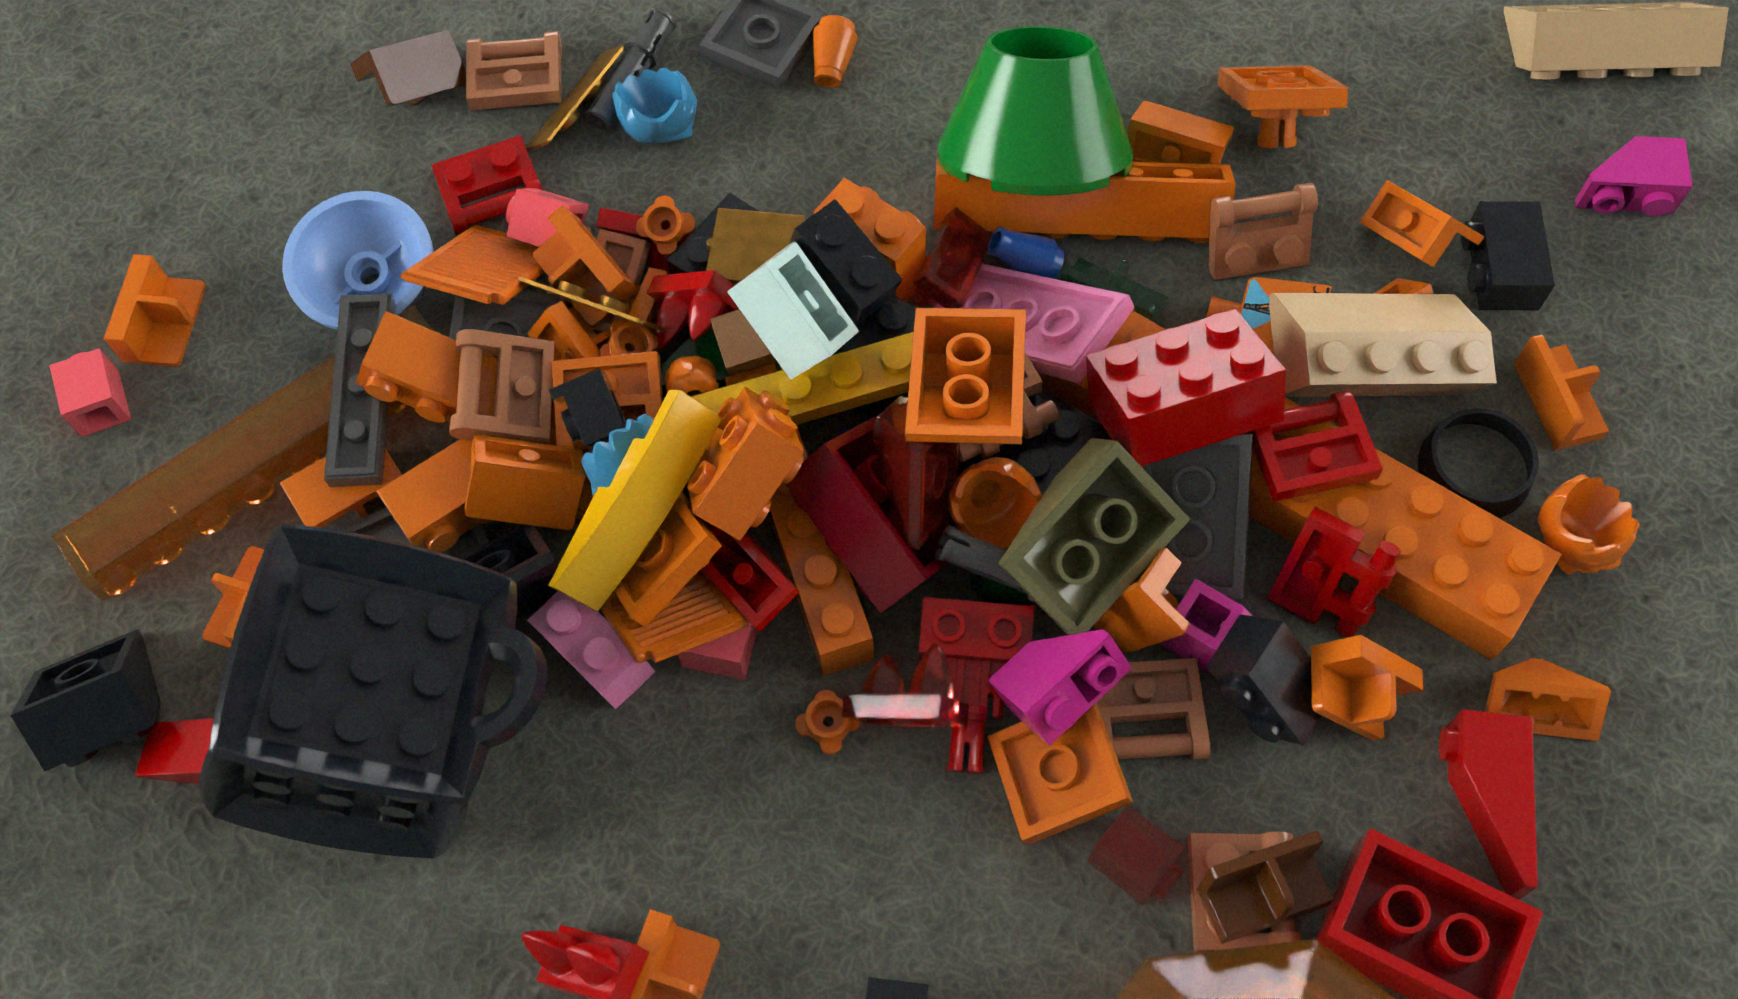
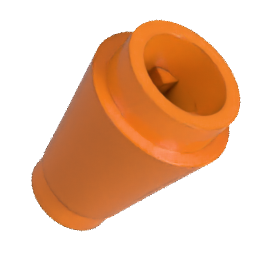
(833, 47)

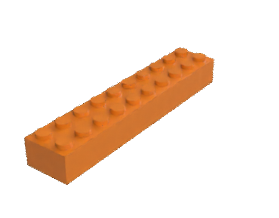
(1455, 558)

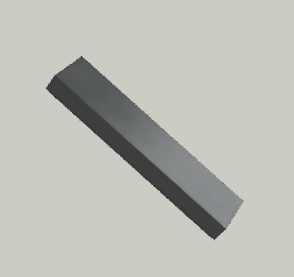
(356, 418)

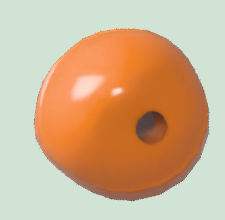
(691, 375)

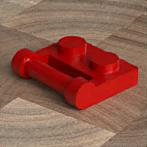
(482, 175)
(1321, 458)

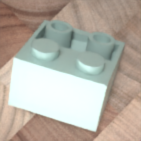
(793, 311)

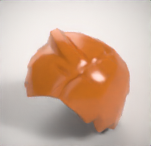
(993, 500)
(1587, 525)

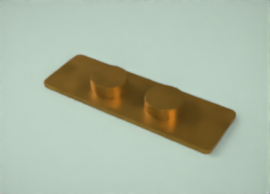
(586, 88)
(605, 304)

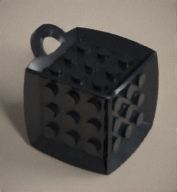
(364, 693)

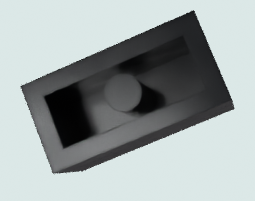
(1513, 260)
(847, 261)
(1267, 678)

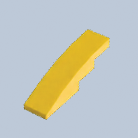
(636, 502)

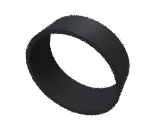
(1498, 506)

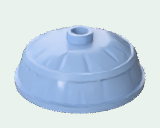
(346, 243)

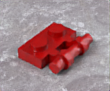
(1317, 564)

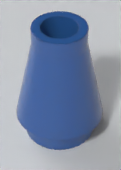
(1027, 252)

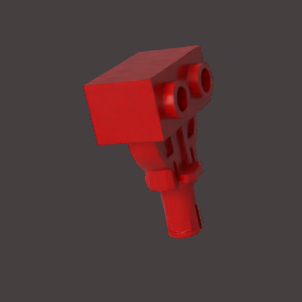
(977, 643)

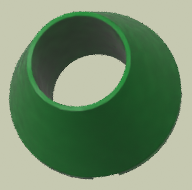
(1037, 116)

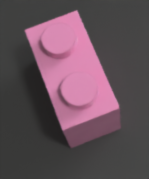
(591, 647)

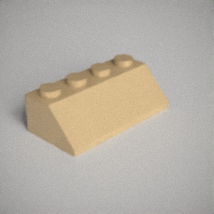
(1616, 37)
(1379, 344)

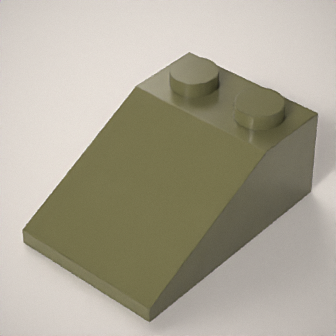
(1091, 535)

